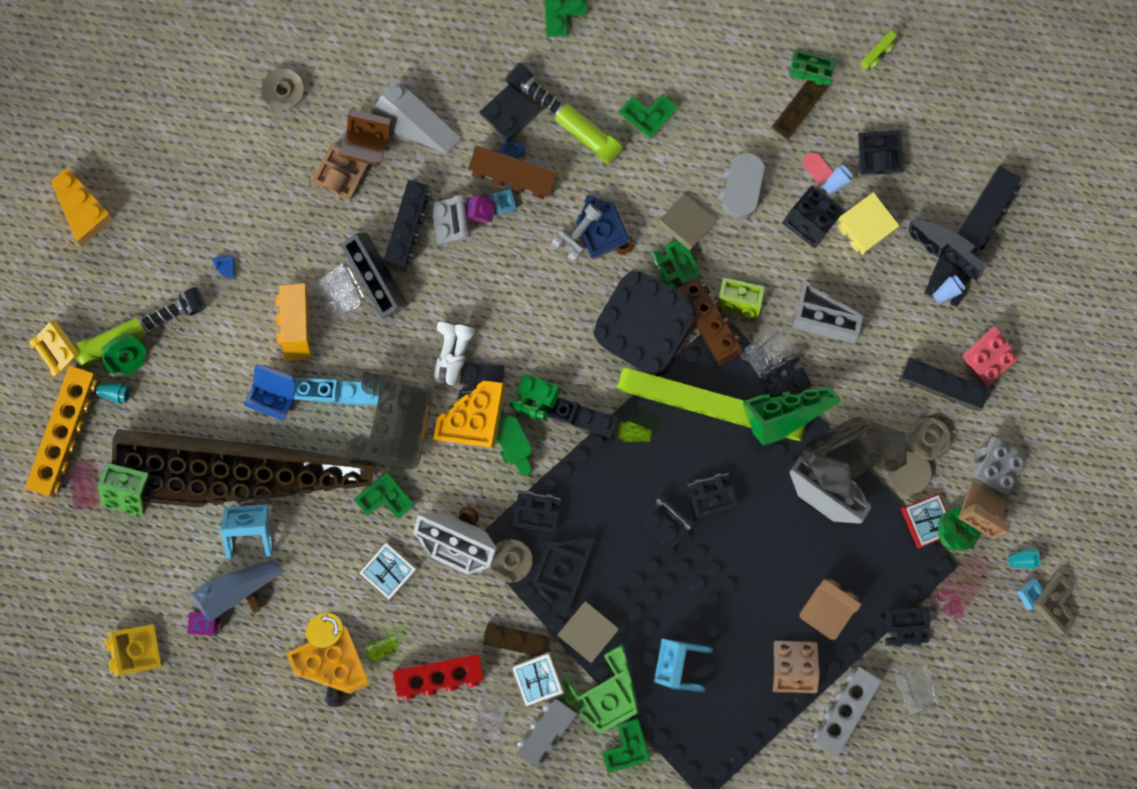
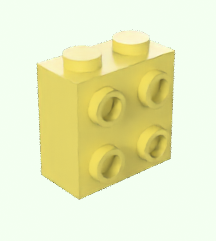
(867, 224)

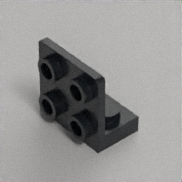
(812, 216)

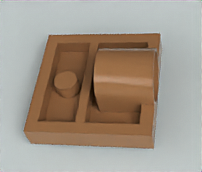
(339, 174)

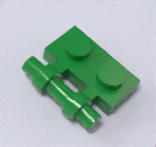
(812, 67)
(682, 262)
(539, 391)

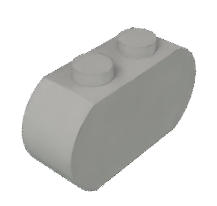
(742, 186)

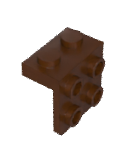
(365, 137)

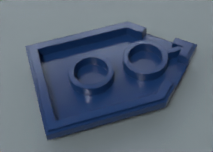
(607, 232)

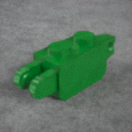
(514, 444)

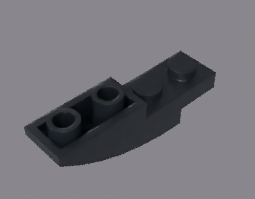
(943, 241)
(584, 418)

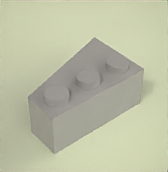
(825, 316)
(545, 732)

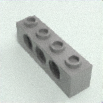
(868, 685)

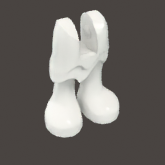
(448, 365)

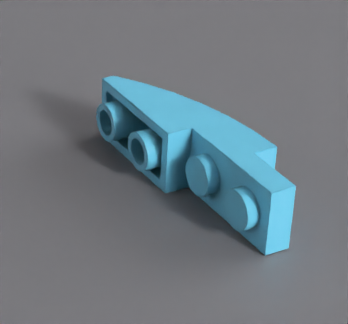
(332, 392)

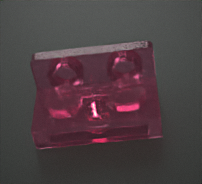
(953, 605)

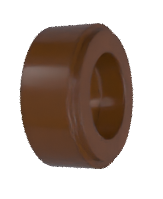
(253, 603)

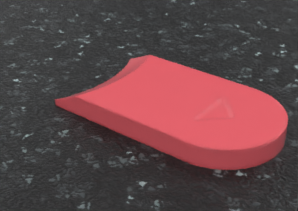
(817, 167)

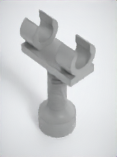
(592, 213)

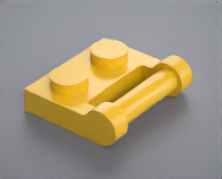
(59, 346)

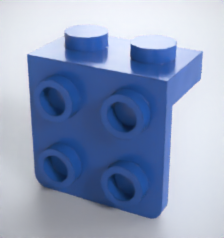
(271, 392)

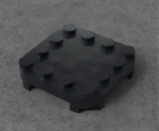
(645, 322)

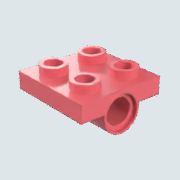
(990, 357)

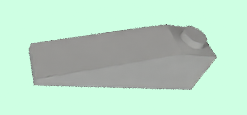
(414, 119)

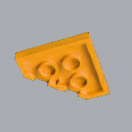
(474, 417)
(332, 665)

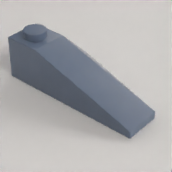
(226, 591)

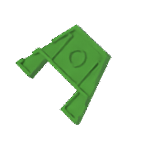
(609, 701)

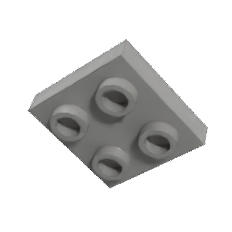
(999, 465)

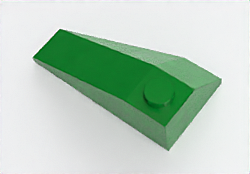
(782, 415)

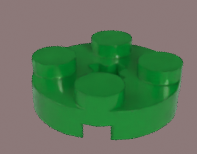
(119, 345)
(948, 535)

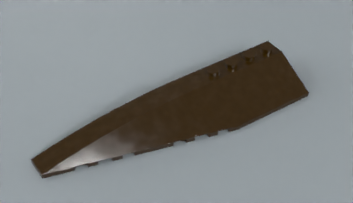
(220, 471)

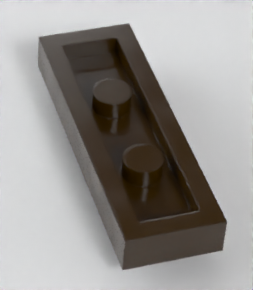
(798, 109)
(516, 640)

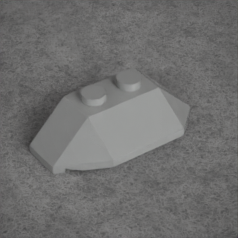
(827, 502)
(455, 542)

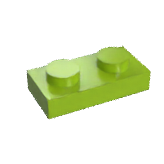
(884, 45)

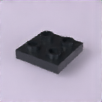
(880, 153)

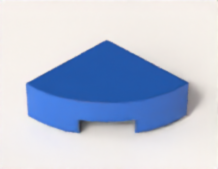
(512, 149)
(225, 266)

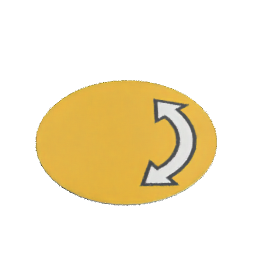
(324, 630)

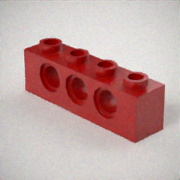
(403, 677)

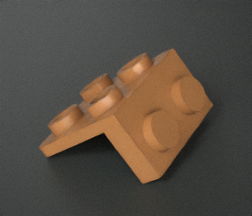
(829, 608)

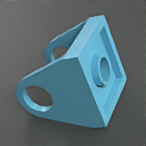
(246, 521)
(671, 664)

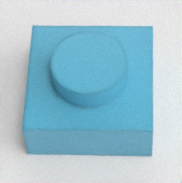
(504, 201)
(1030, 593)

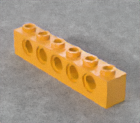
(51, 439)

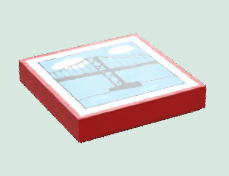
(923, 519)

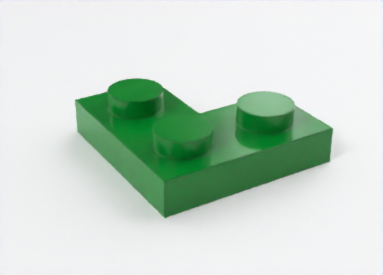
(556, 14)
(648, 120)
(384, 491)
(632, 750)

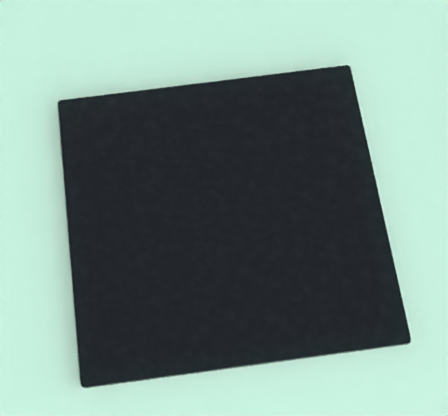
(732, 576)

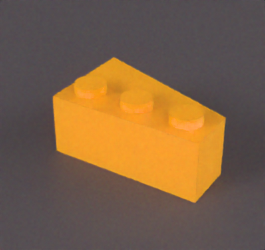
(80, 207)
(293, 322)

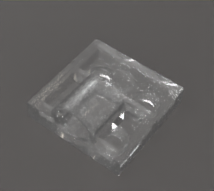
(338, 292)

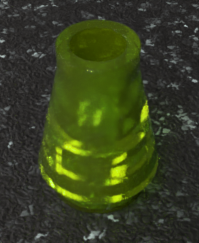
(633, 433)
(380, 648)

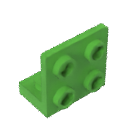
(122, 489)

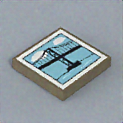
(387, 571)
(538, 679)

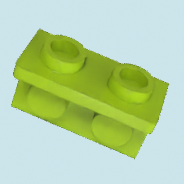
(740, 298)

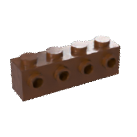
(512, 171)
(710, 324)

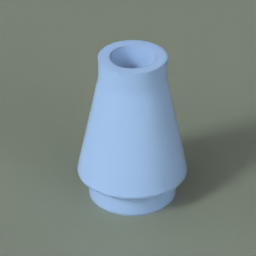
(837, 180)
(950, 288)

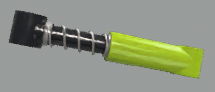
(602, 145)
(189, 303)

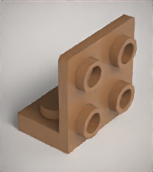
(984, 511)
(795, 667)

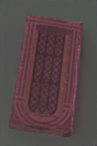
(82, 487)

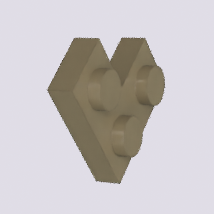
(1051, 604)

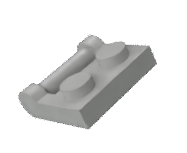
(446, 222)

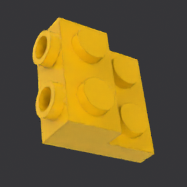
(133, 650)

